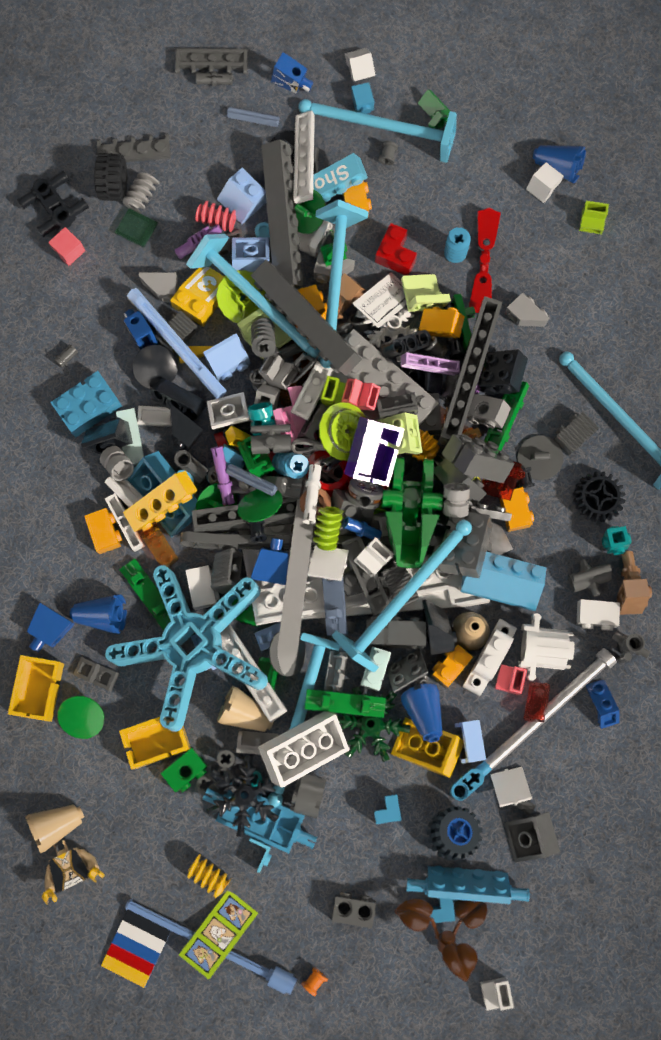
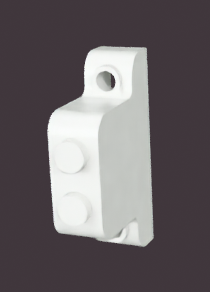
(490, 657)

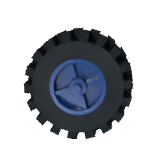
(454, 833)

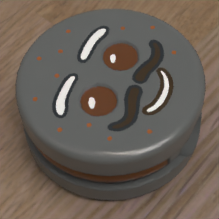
(364, 494)

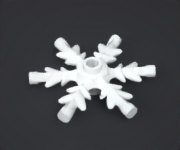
(389, 328)

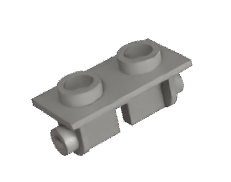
(335, 671)

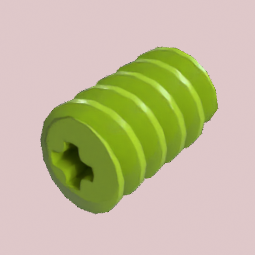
(329, 528)

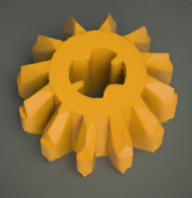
(429, 446)

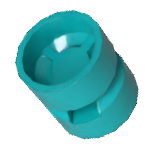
(261, 414)

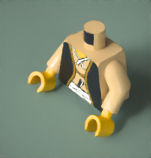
(68, 869)

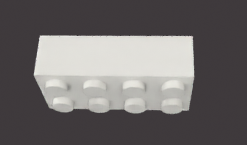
(303, 748)

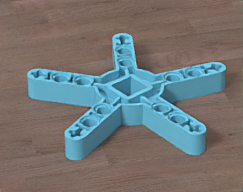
(205, 655)

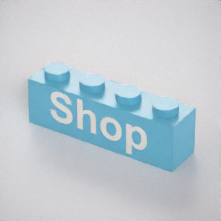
(339, 177)

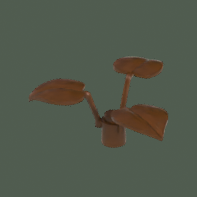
(459, 958)

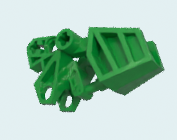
(411, 541)

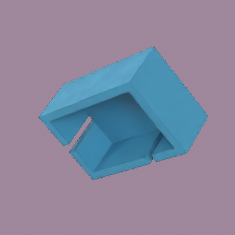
(86, 404)

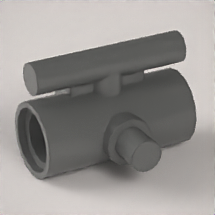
(271, 439)
(590, 577)
(624, 648)

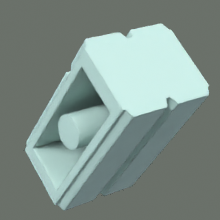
(374, 679)

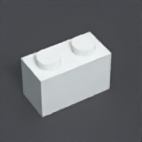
(199, 585)
(598, 613)

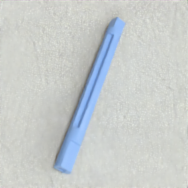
(176, 343)

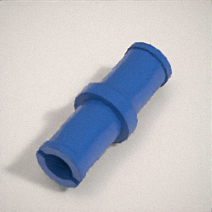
(361, 528)

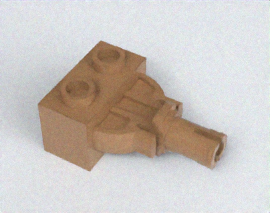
(349, 293)
(633, 591)

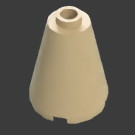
(466, 636)
(242, 712)
(53, 825)

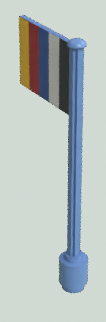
(142, 941)

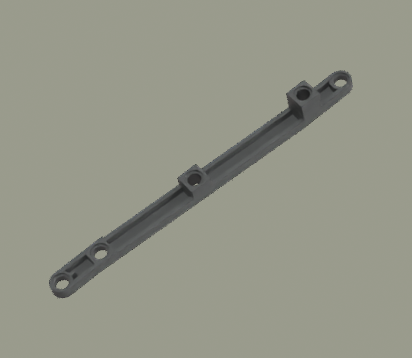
(242, 541)

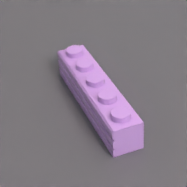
(430, 364)

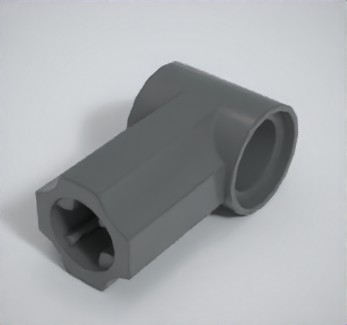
(194, 467)

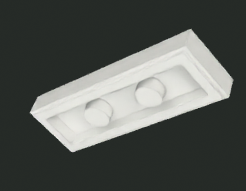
(311, 391)

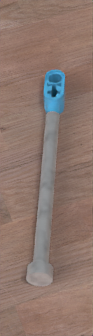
(604, 660)

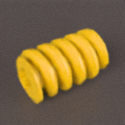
(207, 876)

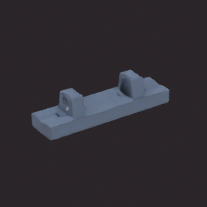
(334, 606)

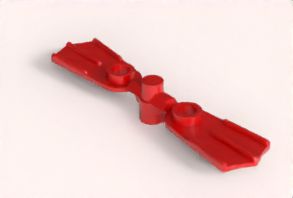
(487, 230)

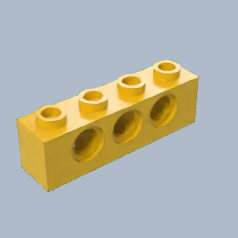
(149, 508)

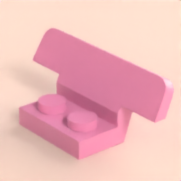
(284, 415)

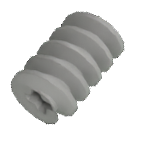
(139, 191)

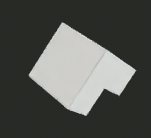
(360, 64)
(544, 182)
(373, 557)
(497, 994)

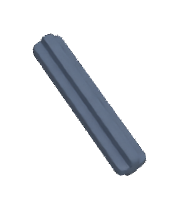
(252, 116)
(251, 479)

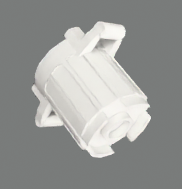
(544, 648)

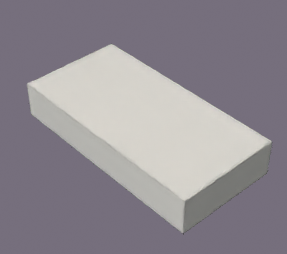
(153, 416)
(124, 491)

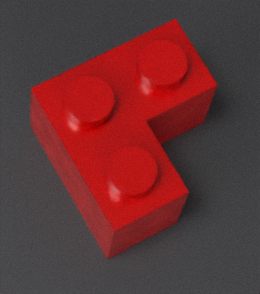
(393, 254)

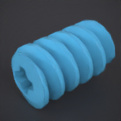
(457, 245)
(290, 464)

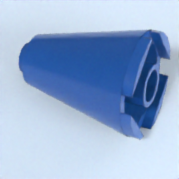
(564, 159)
(101, 613)
(424, 710)

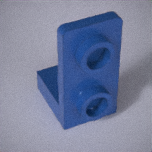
(604, 703)

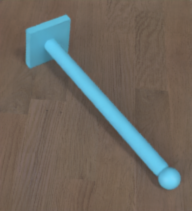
(445, 137)
(343, 216)
(208, 253)
(567, 359)
(320, 644)
(356, 649)

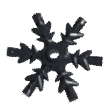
(236, 799)

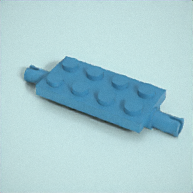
(278, 834)
(468, 885)

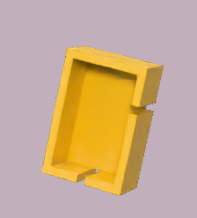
(35, 688)
(152, 742)

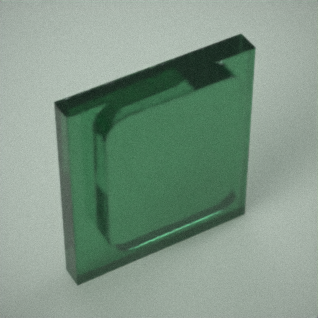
(136, 228)

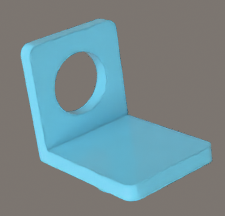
(266, 858)

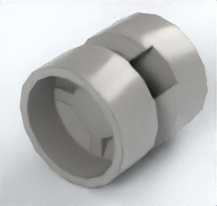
(116, 463)
(456, 501)

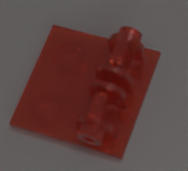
(505, 489)

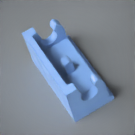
(472, 741)

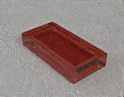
(537, 702)

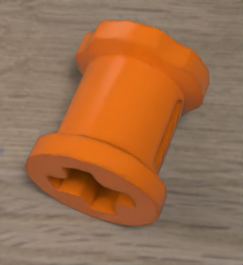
(314, 981)

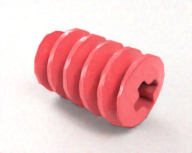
(216, 216)

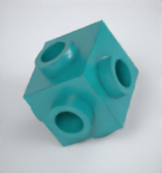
(620, 535)

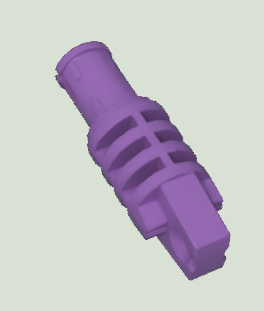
(195, 239)

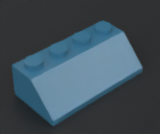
(148, 475)
(507, 581)

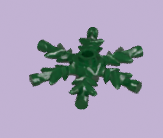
(374, 732)

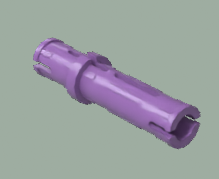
(223, 478)

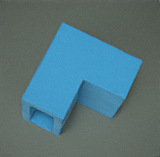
(391, 813)
(444, 911)

